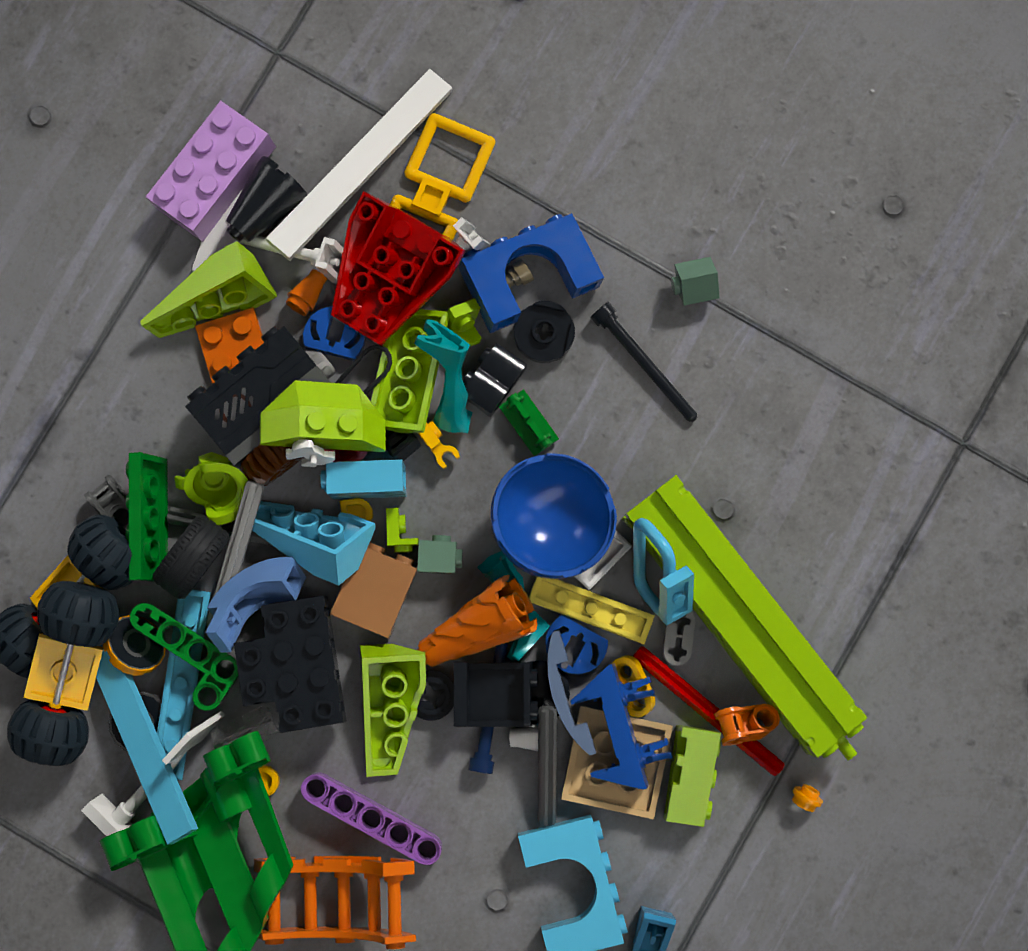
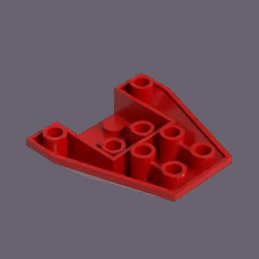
(389, 268)

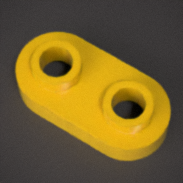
(634, 708)

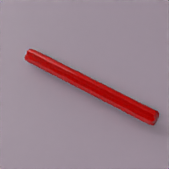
(703, 707)

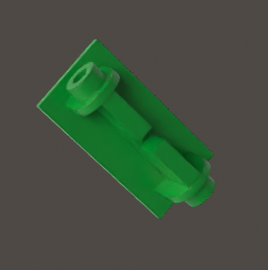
(528, 422)

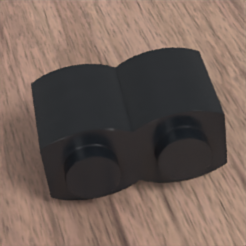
(493, 378)

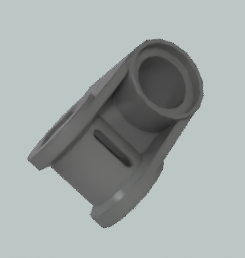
(108, 499)

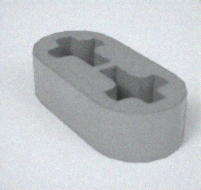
(685, 644)

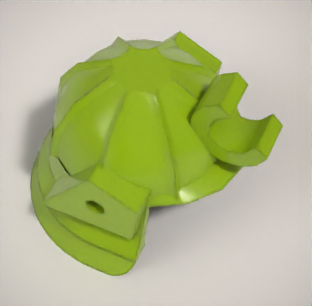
(214, 485)

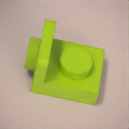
(462, 321)
(395, 526)

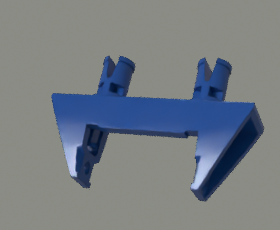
(630, 754)

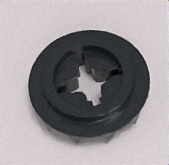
(445, 701)

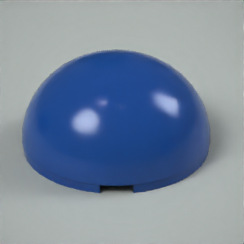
(553, 516)

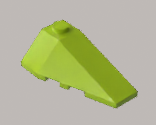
(218, 286)
(391, 692)

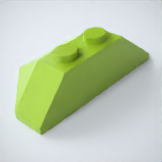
(327, 414)

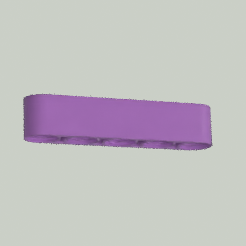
(355, 818)

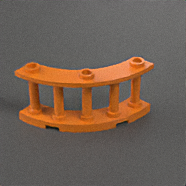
(343, 869)

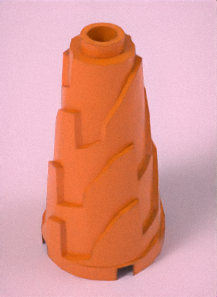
(482, 623)

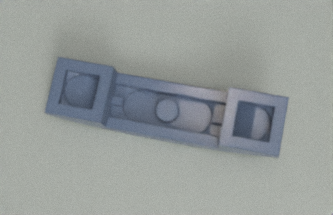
(579, 732)

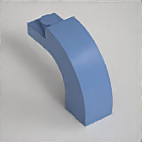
(246, 592)

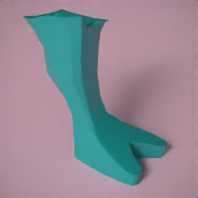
(451, 353)
(494, 569)

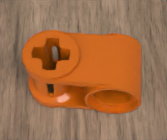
(741, 723)

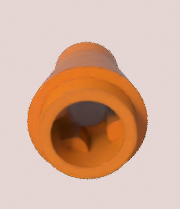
(306, 293)

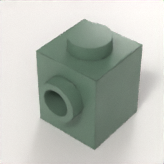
(696, 281)
(439, 556)

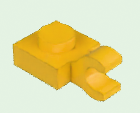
(431, 438)

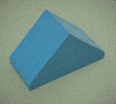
(653, 930)

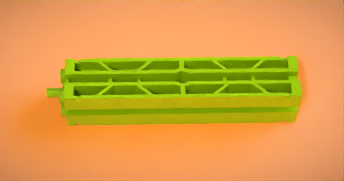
(752, 625)

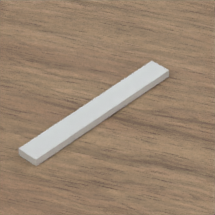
(359, 165)

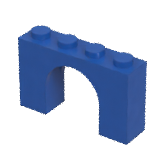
(556, 241)

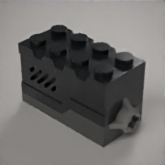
(234, 402)

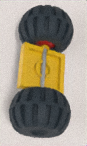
(95, 557)
(62, 673)

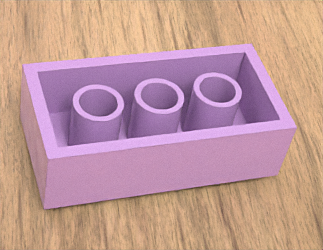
(210, 171)

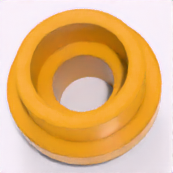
(807, 797)

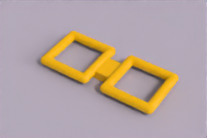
(434, 192)

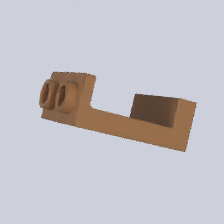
(375, 591)

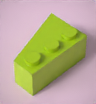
(692, 775)

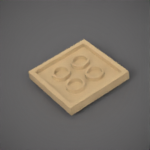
(590, 791)

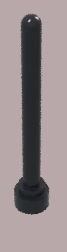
(607, 318)

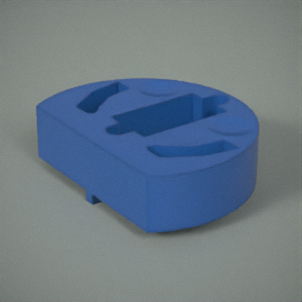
(323, 324)
(582, 663)

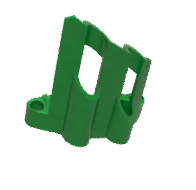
(211, 855)

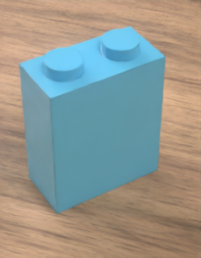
(364, 479)

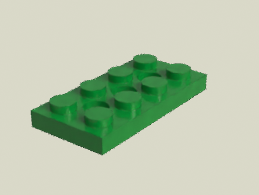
(147, 514)

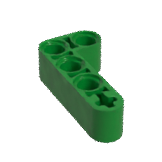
(182, 650)

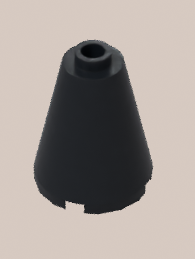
(263, 201)

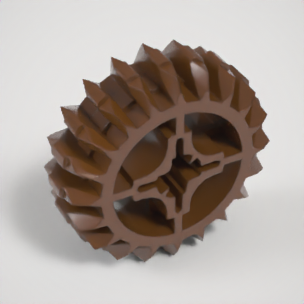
(267, 464)

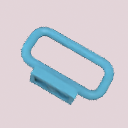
(675, 587)

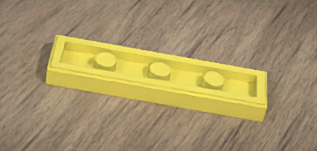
(592, 609)

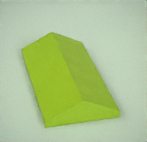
(408, 387)

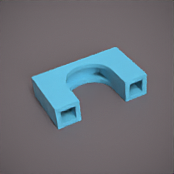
(578, 840)

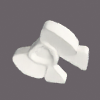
(313, 454)

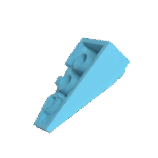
(318, 542)

